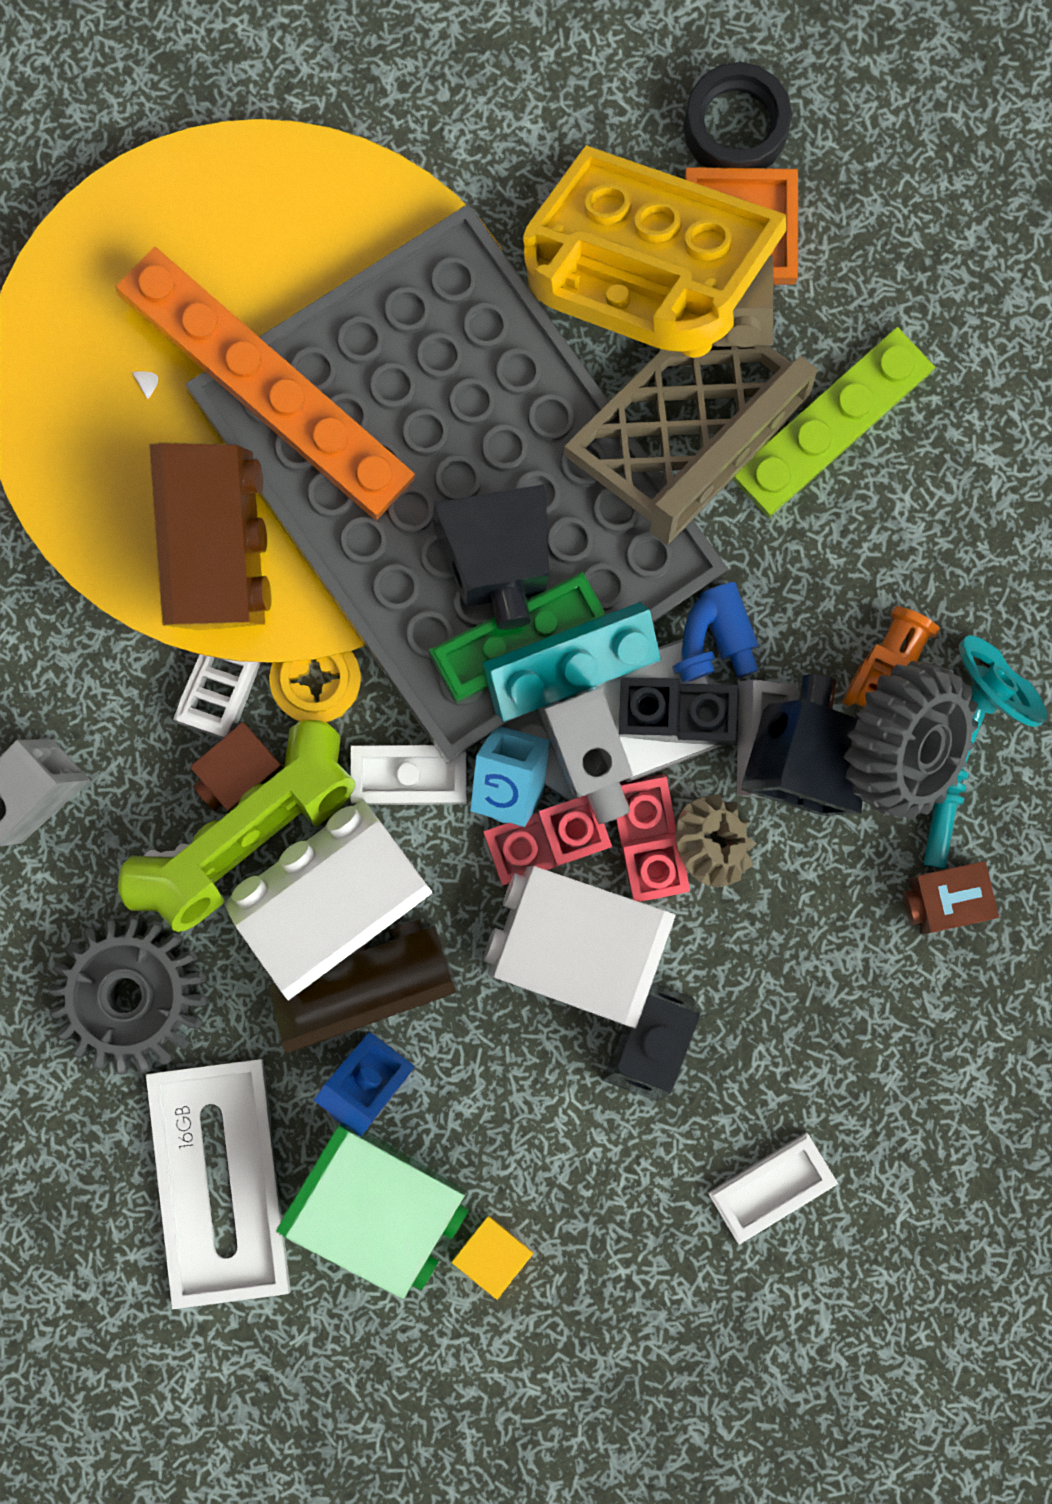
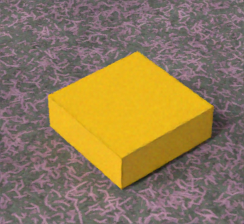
(492, 1257)

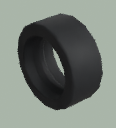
(746, 79)

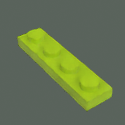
(833, 422)

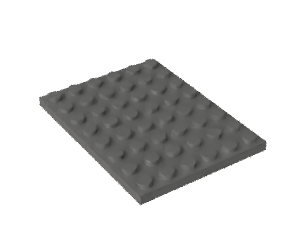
(477, 398)

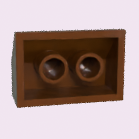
(209, 535)

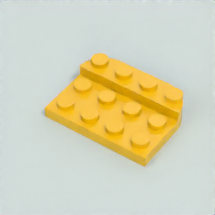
(646, 252)

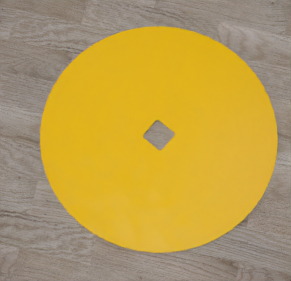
(263, 225)

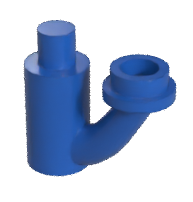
(731, 631)

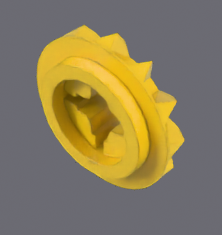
(336, 696)

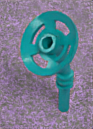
(992, 690)

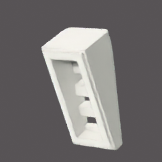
(218, 727)

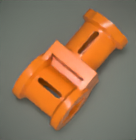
(885, 657)

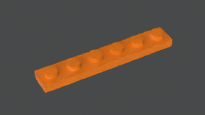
(265, 383)

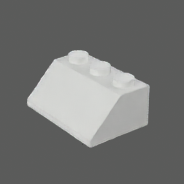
(325, 898)

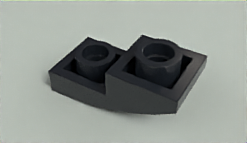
(678, 712)

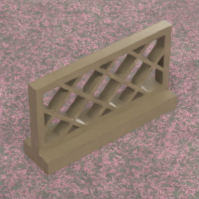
(720, 457)

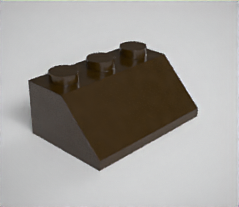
(366, 988)

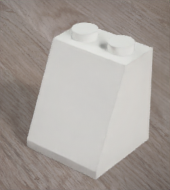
(578, 944)

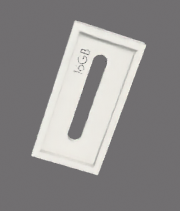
(193, 1265)

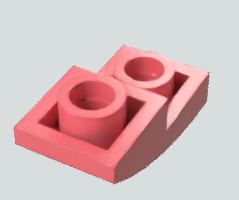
(548, 839)
(650, 840)

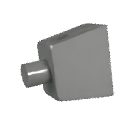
(574, 729)
(34, 786)

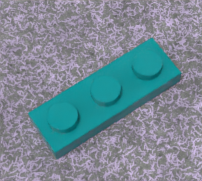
(571, 661)

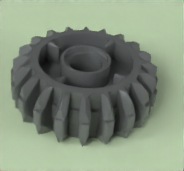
(911, 739)
(92, 1001)

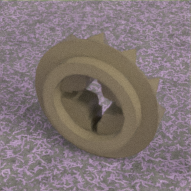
(705, 858)

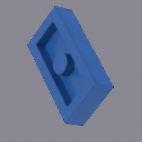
(364, 1084)

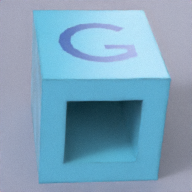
(510, 776)

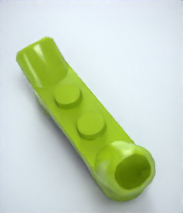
(184, 884)

